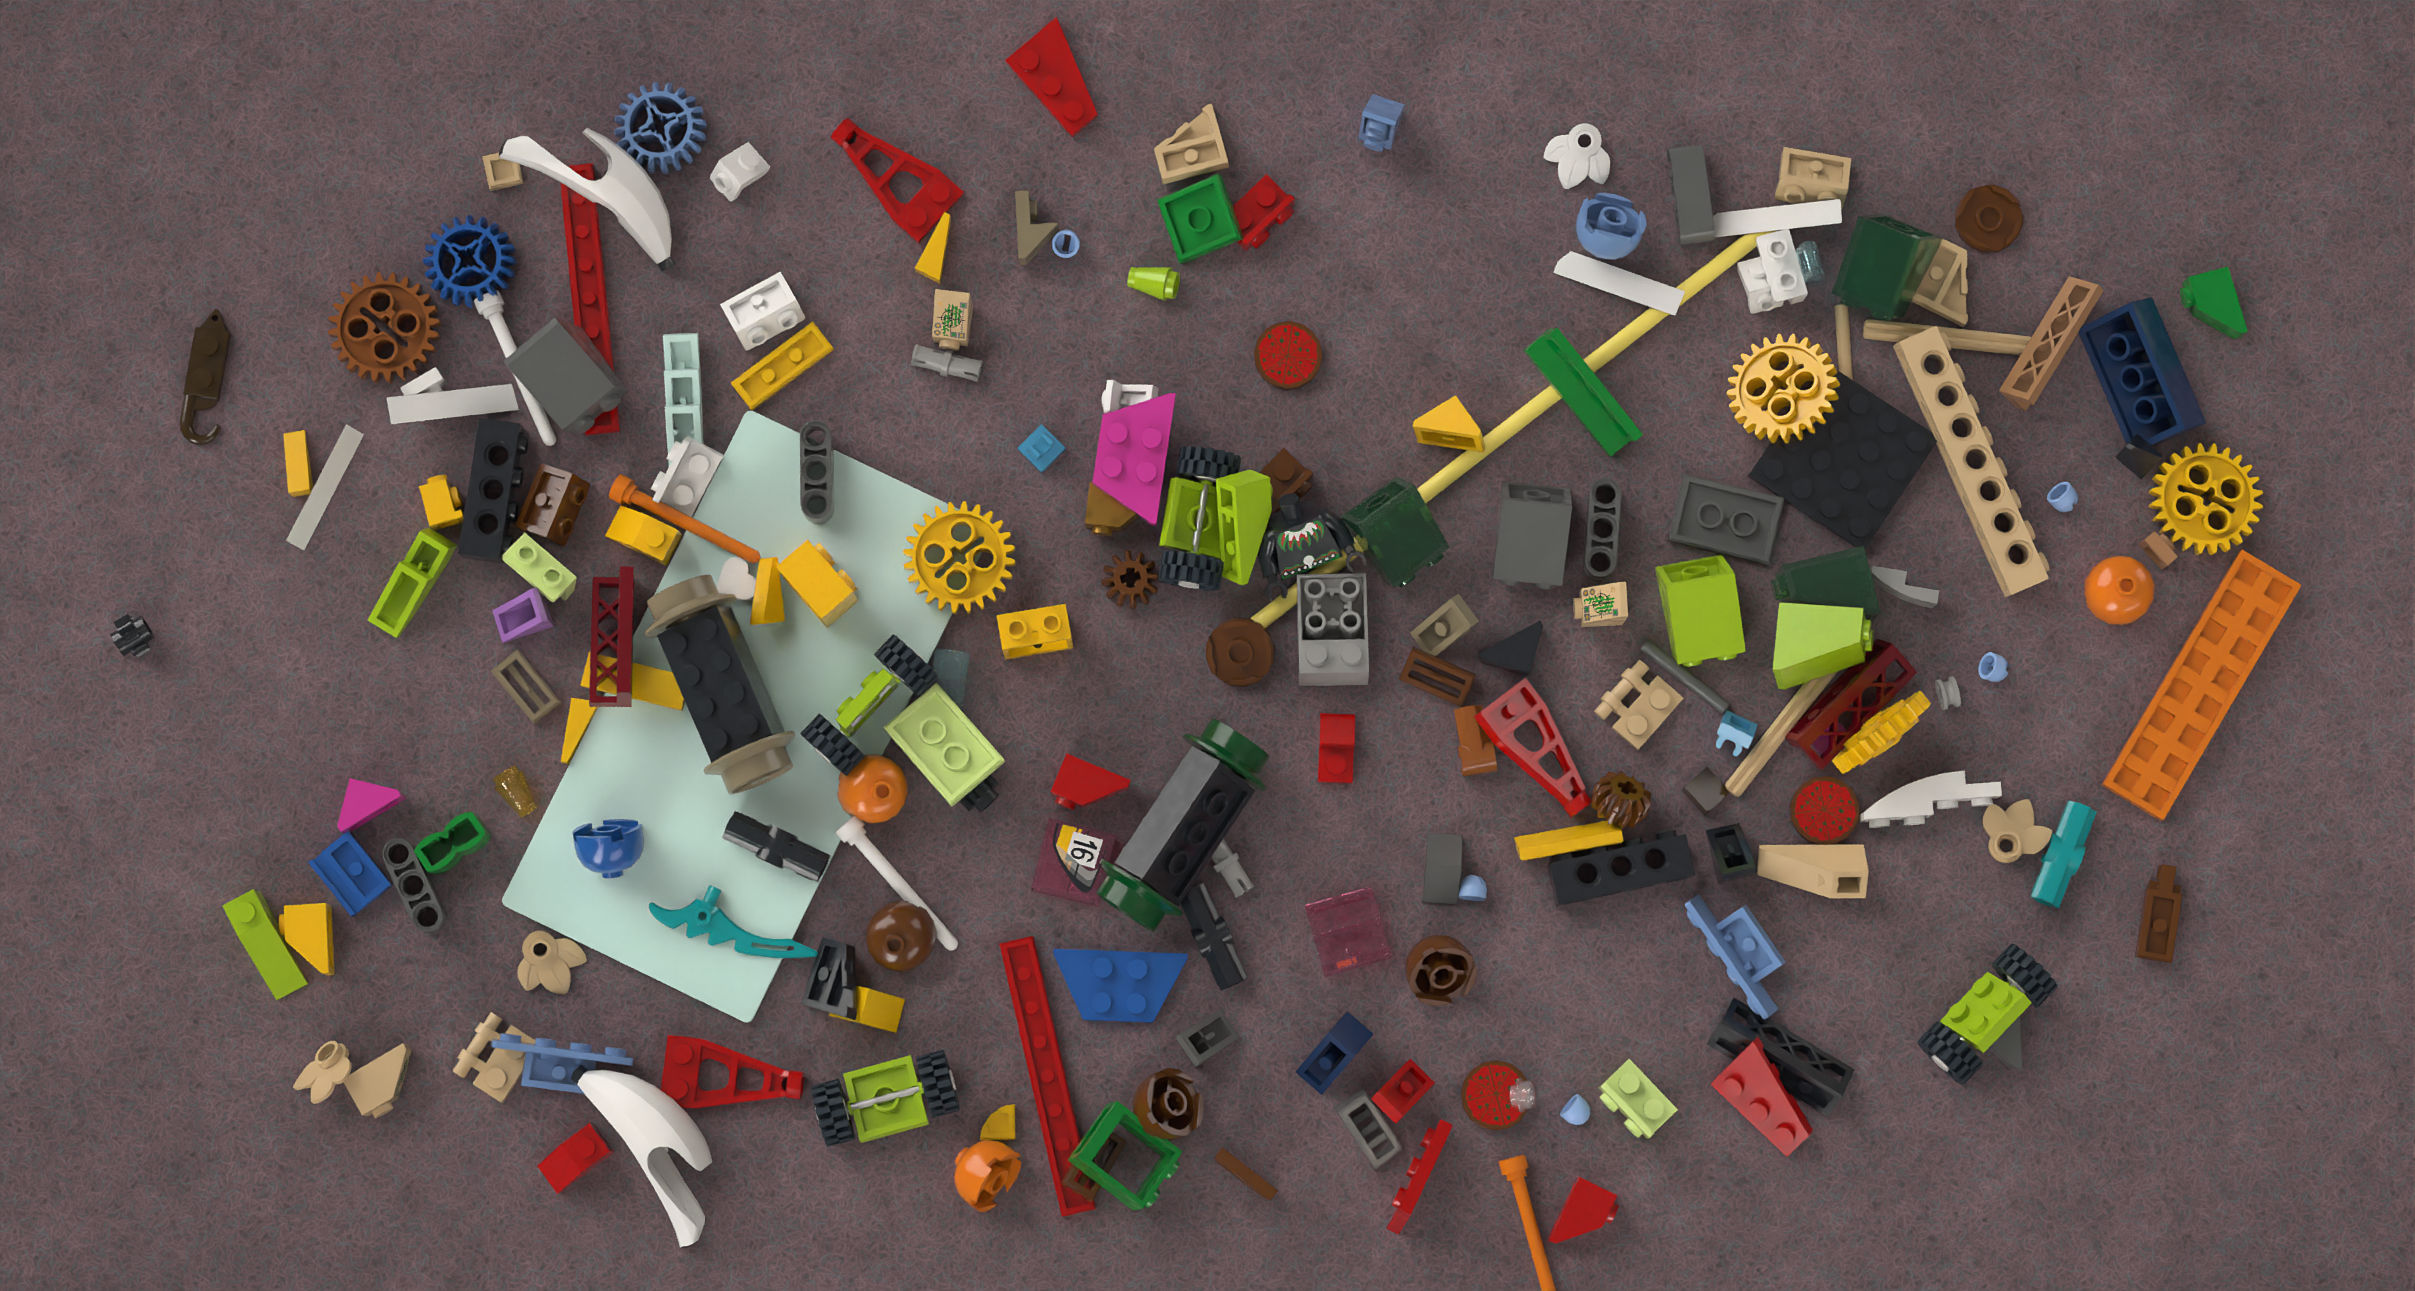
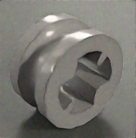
(1948, 693)

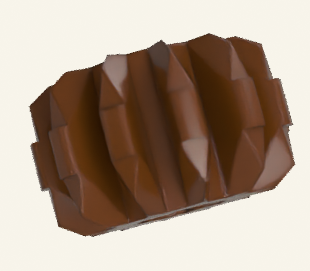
(1141, 585)
(1621, 799)

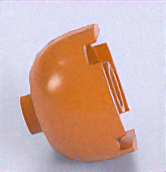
(2119, 590)
(873, 789)
(984, 1171)

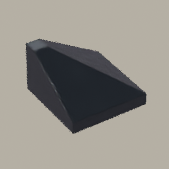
(2139, 456)

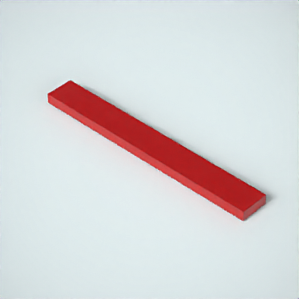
(588, 280)
(1044, 1067)

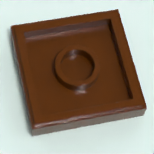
(1245, 1174)

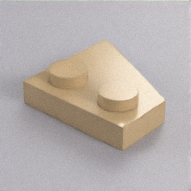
(1193, 149)
(1945, 284)

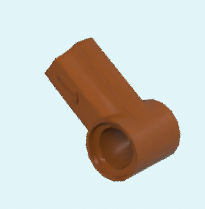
(1475, 749)

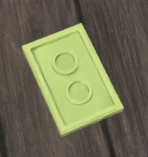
(944, 744)

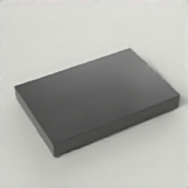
(1726, 519)

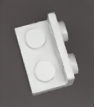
(1781, 267)
(763, 311)
(687, 475)

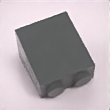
(566, 375)
(1532, 534)

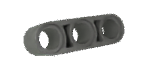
(1692, 194)
(811, 456)
(1608, 514)
(402, 874)

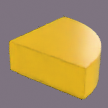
(1000, 1124)

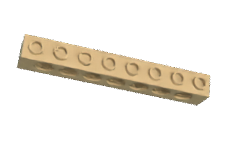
(1967, 480)

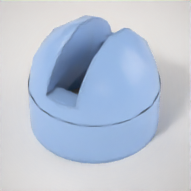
(1059, 240)
(2067, 498)
(1999, 667)
(1473, 888)
(1578, 1112)

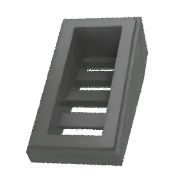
(1350, 1104)

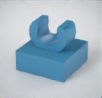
(1041, 448)
(1735, 729)

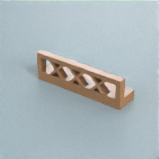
(2050, 342)

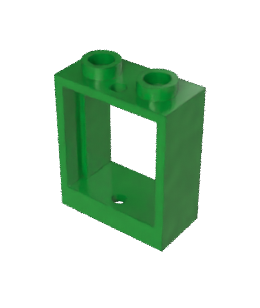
(1165, 1167)

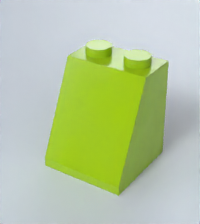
(1701, 610)
(1818, 641)

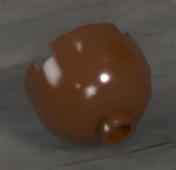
(901, 936)
(1440, 970)
(1168, 1104)

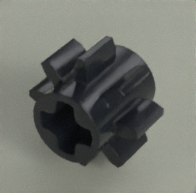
(132, 635)
(982, 795)

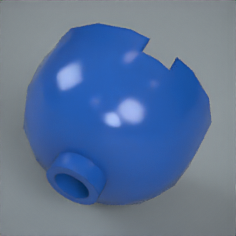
(609, 847)

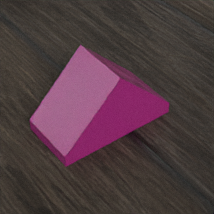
(365, 802)

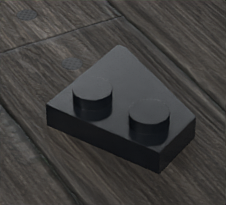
(833, 980)

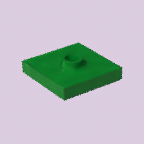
(1200, 219)

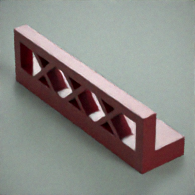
(624, 634)
(1840, 697)

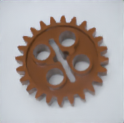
(364, 351)

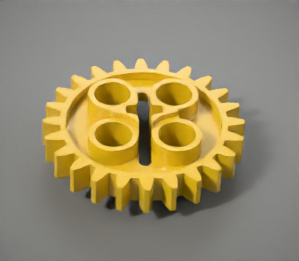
(1805, 405)
(2215, 470)
(980, 581)
(1881, 732)

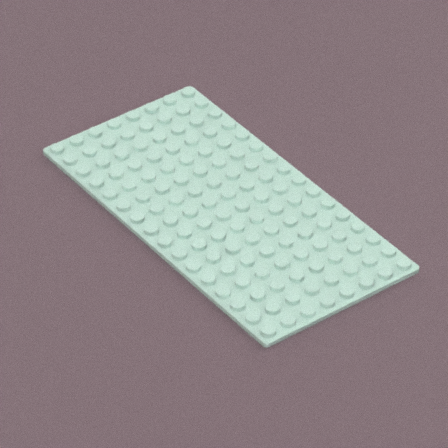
(651, 759)

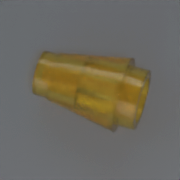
(515, 790)

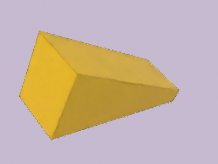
(933, 256)
(297, 464)
(767, 598)
(578, 721)

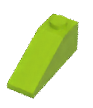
(1243, 518)
(264, 943)

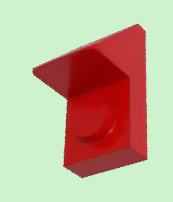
(1336, 748)
(1402, 1090)

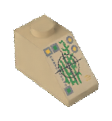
(951, 319)
(1602, 605)
(379, 1082)

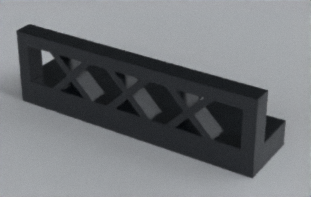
(1801, 1079)

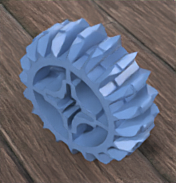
(645, 134)

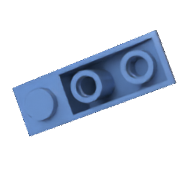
(1380, 122)

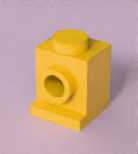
(441, 502)

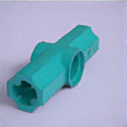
(2063, 854)

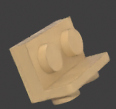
(1812, 177)

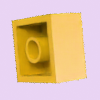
(817, 583)

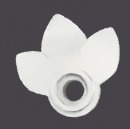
(1578, 161)

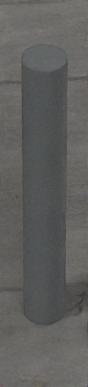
(1685, 676)

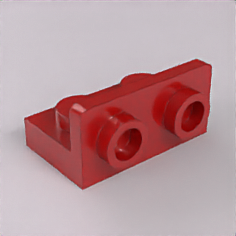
(1260, 210)

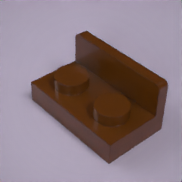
(1286, 477)
(553, 504)

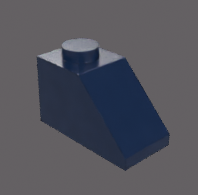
(1334, 1053)

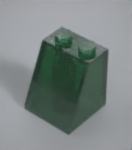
(1884, 265)
(1396, 532)
(1829, 580)

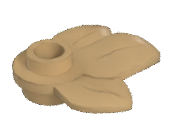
(2016, 826)
(551, 967)
(327, 1070)

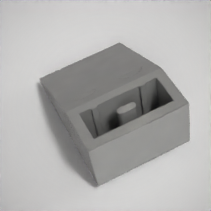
(1332, 629)

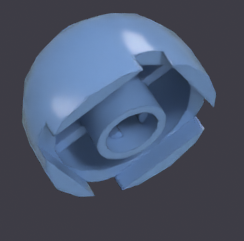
(1609, 226)

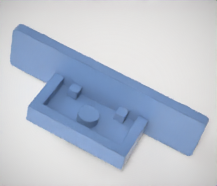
(1742, 948)
(553, 1066)

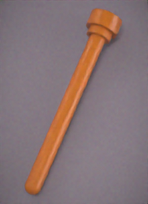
(627, 492)
(1515, 1171)

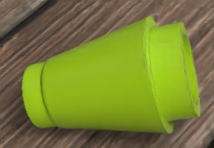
(1155, 281)

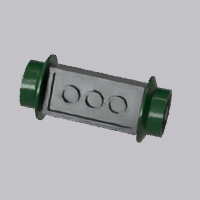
(1184, 825)

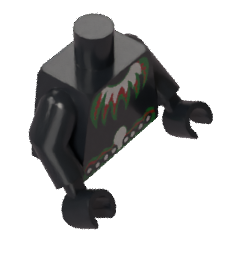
(1301, 540)

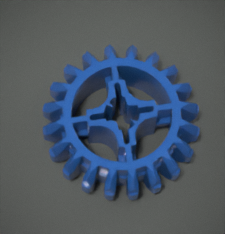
(476, 248)

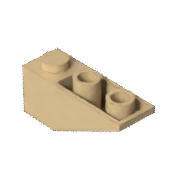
(1820, 869)

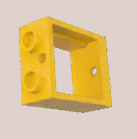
(1031, 627)

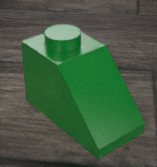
(2214, 301)

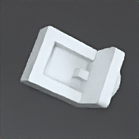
(738, 171)
(1756, 286)
(1121, 396)

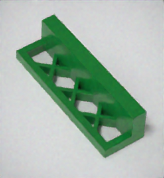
(1582, 391)

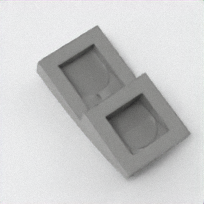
(1894, 583)

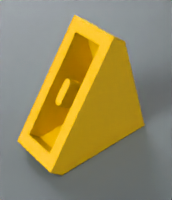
(1449, 427)
(876, 1009)

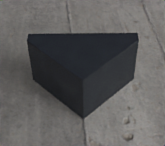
(1515, 652)
(1730, 853)

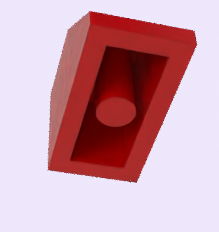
(1085, 783)
(575, 1157)
(1583, 1211)

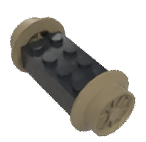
(720, 683)

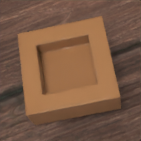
(2159, 549)

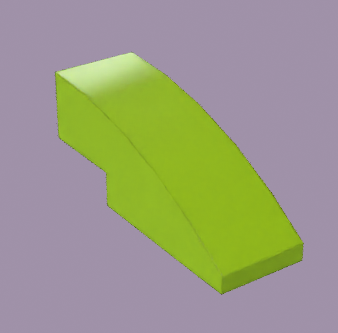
(412, 581)

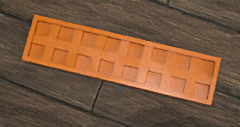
(2201, 685)

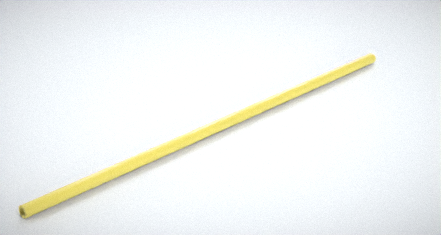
(1536, 407)

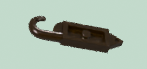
(204, 375)

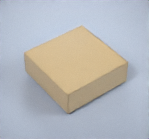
(501, 172)

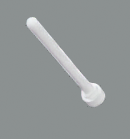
(492, 309)
(854, 833)

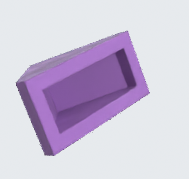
(523, 616)

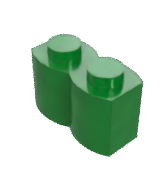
(445, 849)

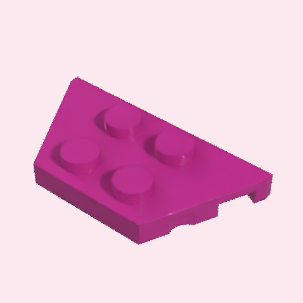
(1134, 454)

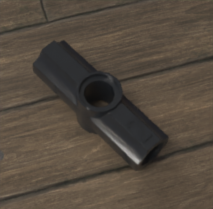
(776, 846)
(1213, 937)

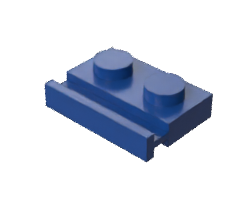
(350, 874)

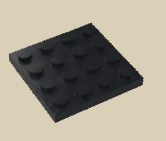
(1850, 466)

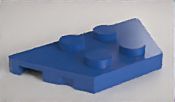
(1119, 983)

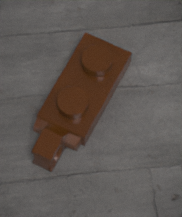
(2159, 917)

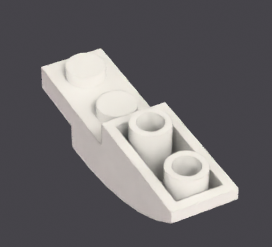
(1916, 799)

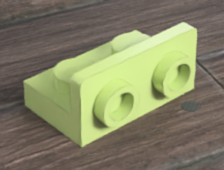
(540, 569)
(1636, 1099)

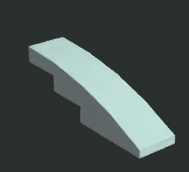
(682, 388)

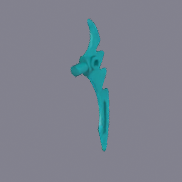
(706, 918)

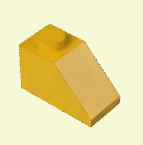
(644, 534)
(310, 933)

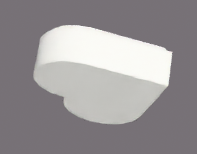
(736, 579)

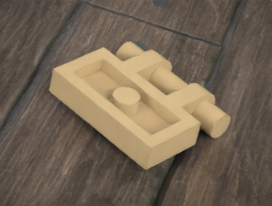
(1647, 711)
(503, 1067)

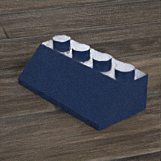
(2141, 373)

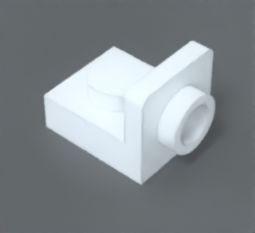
(426, 383)

